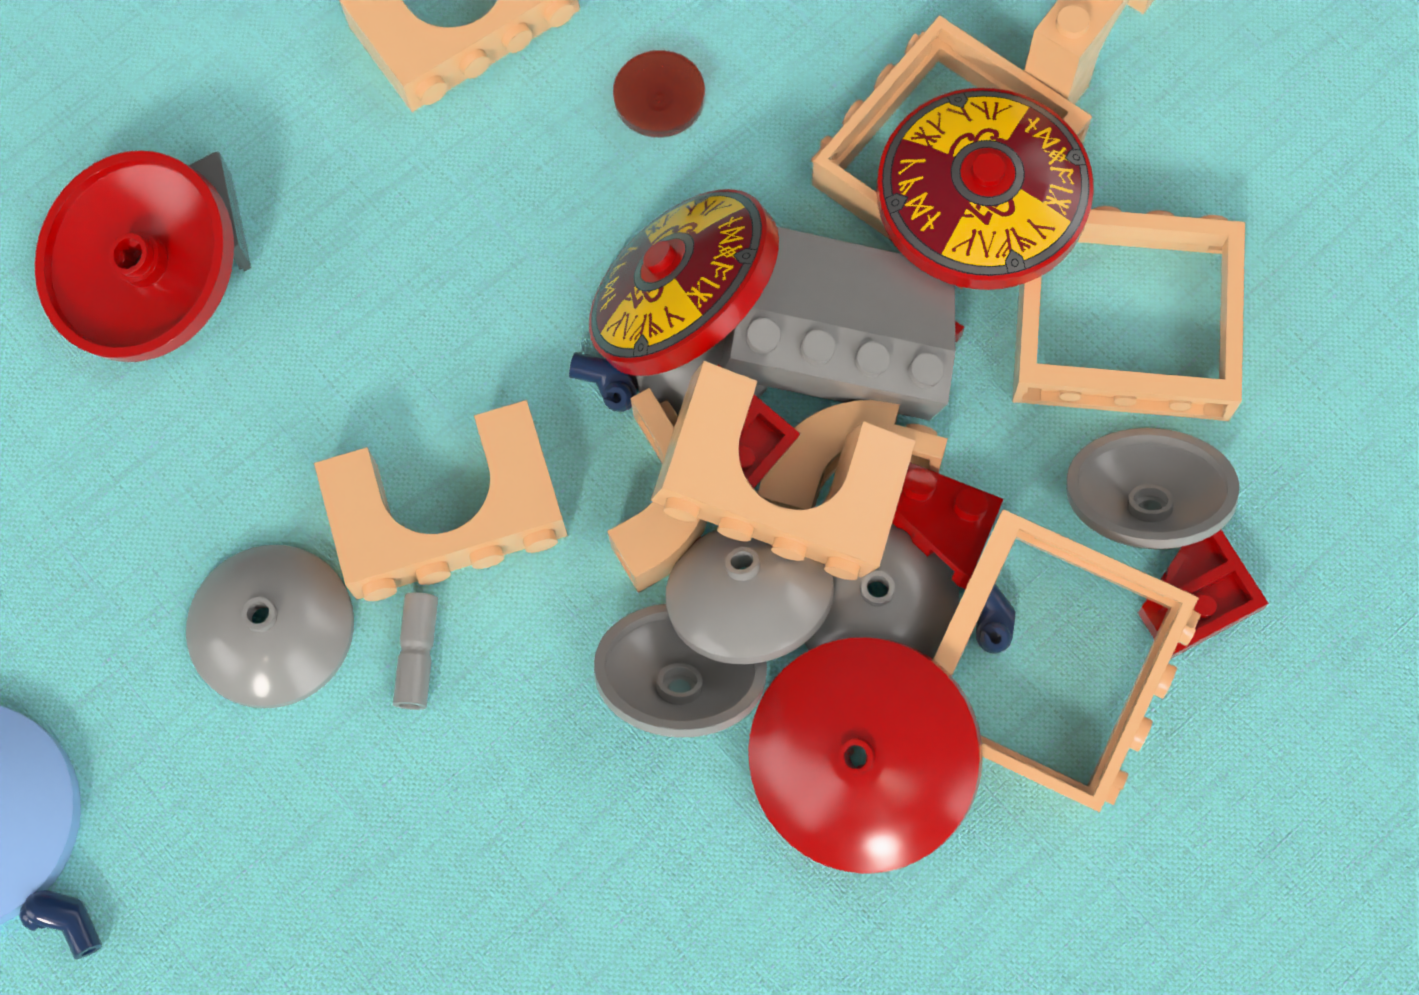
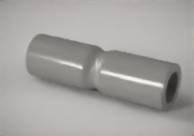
(415, 659)

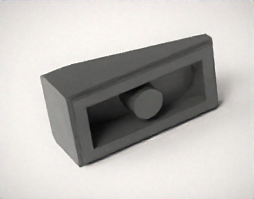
(216, 171)

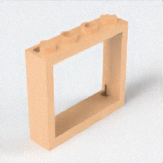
(958, 52)
(1138, 390)
(1152, 679)

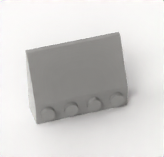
(849, 327)

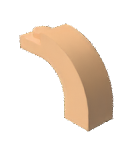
(815, 455)
(652, 539)

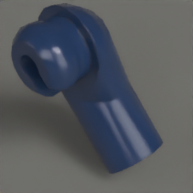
(613, 384)
(995, 623)
(65, 914)

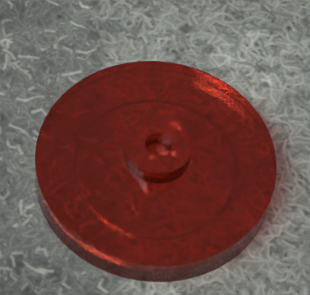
(659, 93)

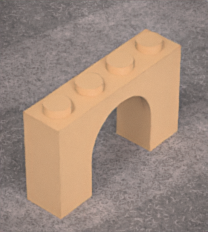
(1070, 41)
(431, 59)
(706, 482)
(384, 555)

